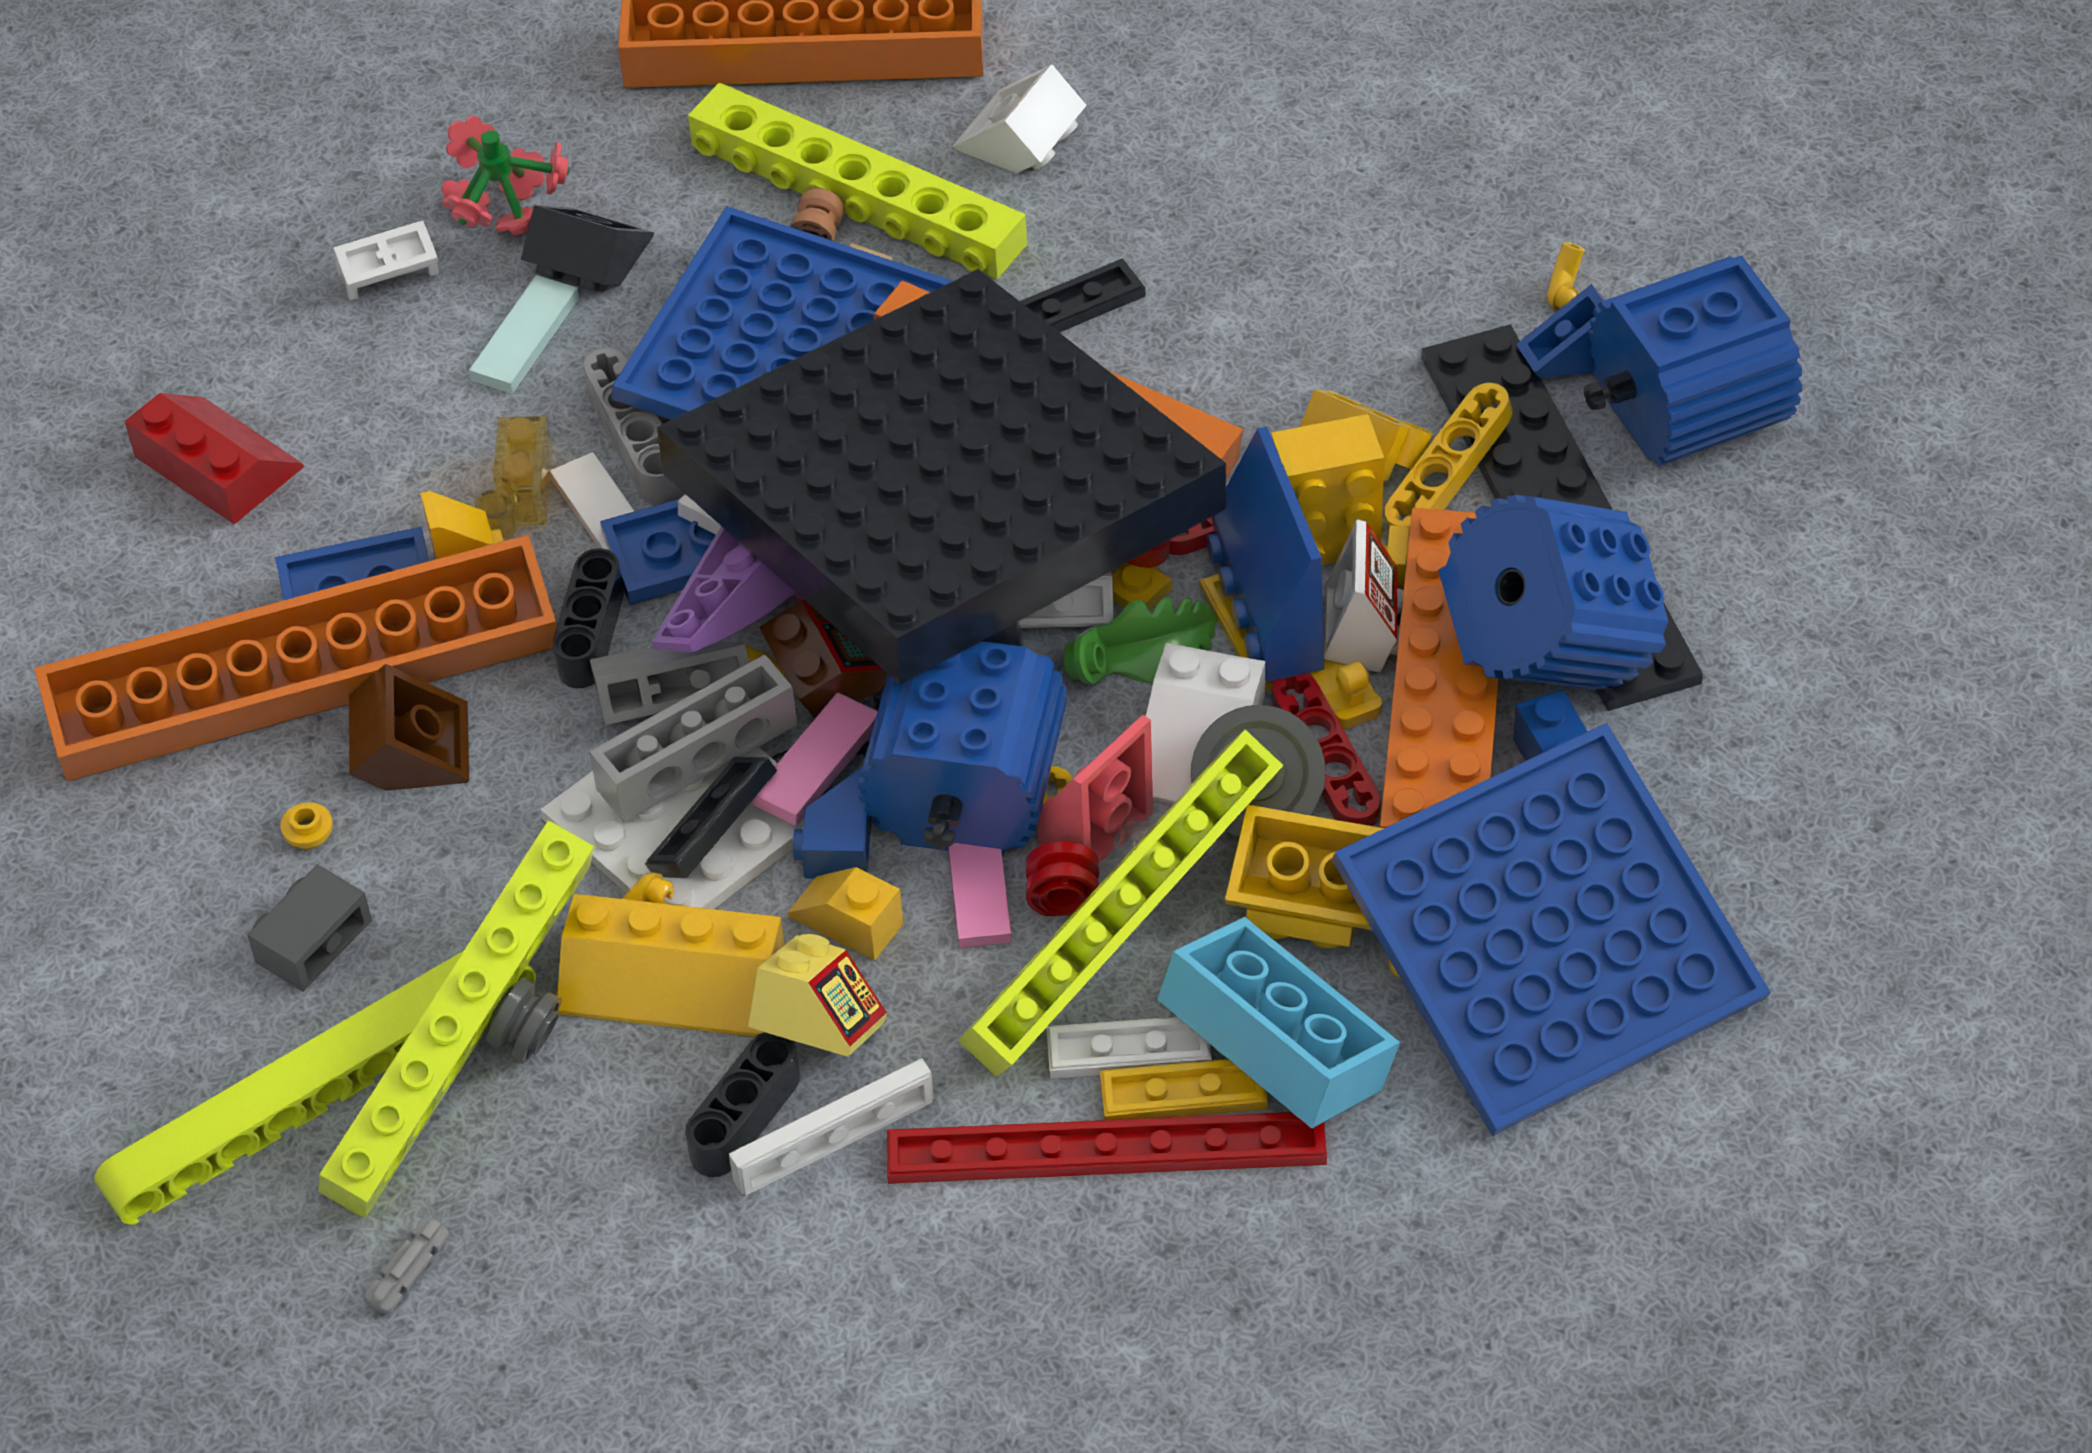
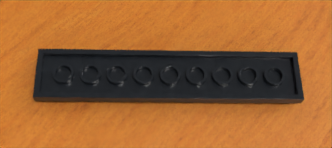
(1543, 461)

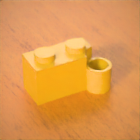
(1398, 439)

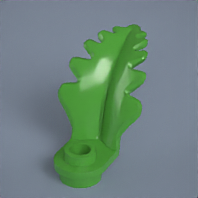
(1137, 639)

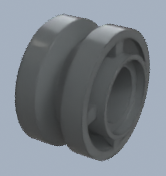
(523, 1020)

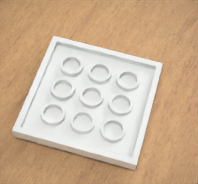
(622, 848)

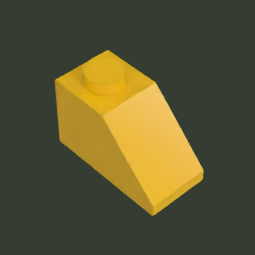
(456, 526)
(851, 910)

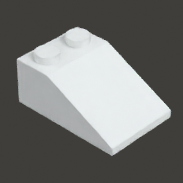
(1185, 699)

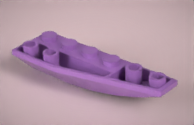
(720, 597)

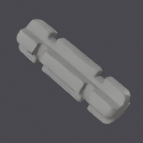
(406, 1265)

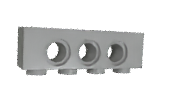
(693, 738)

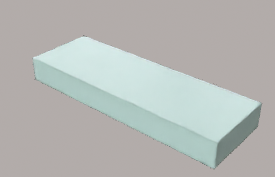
(524, 334)

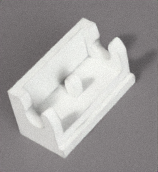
(385, 257)

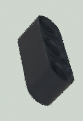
(588, 616)
(745, 1082)

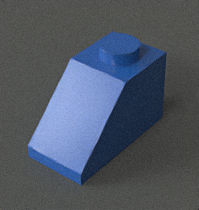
(1563, 340)
(834, 831)

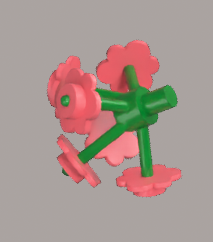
(517, 175)

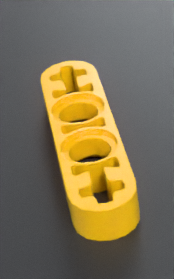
(1454, 463)

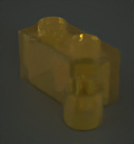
(519, 475)

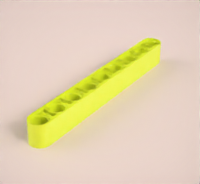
(267, 1102)

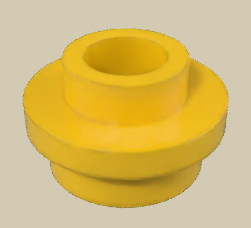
(307, 835)

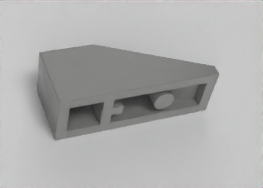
(652, 680)

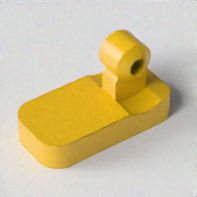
(1348, 692)

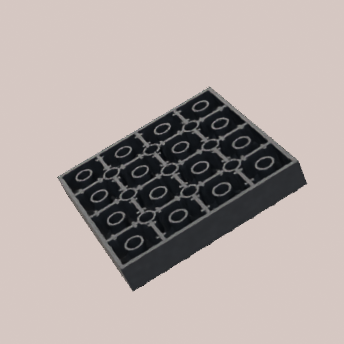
(941, 473)

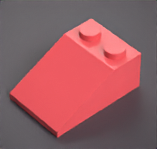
(1103, 794)

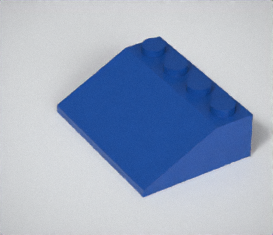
(1270, 564)

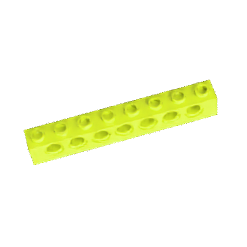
(869, 182)
(1119, 904)
(455, 1020)

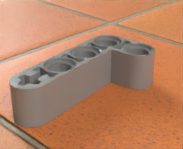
(629, 428)

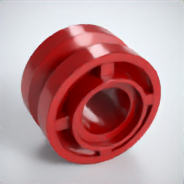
(1060, 877)

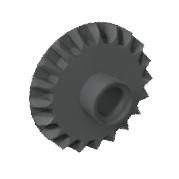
(1288, 739)

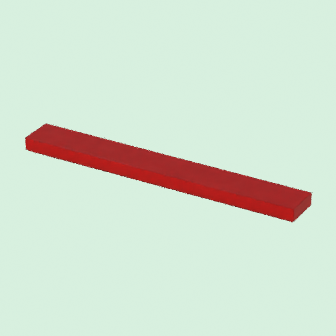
(1103, 1147)

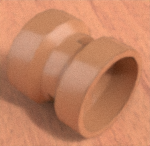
(819, 213)

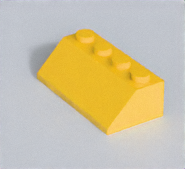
(1289, 869)
(663, 963)

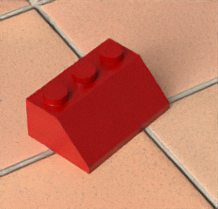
(208, 453)

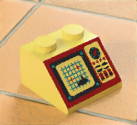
(815, 997)

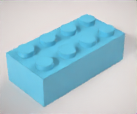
(1278, 1021)

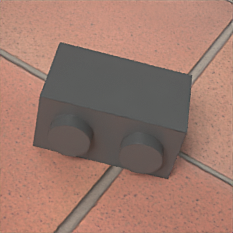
(309, 927)

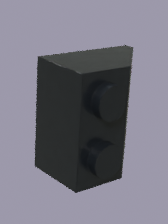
(583, 246)

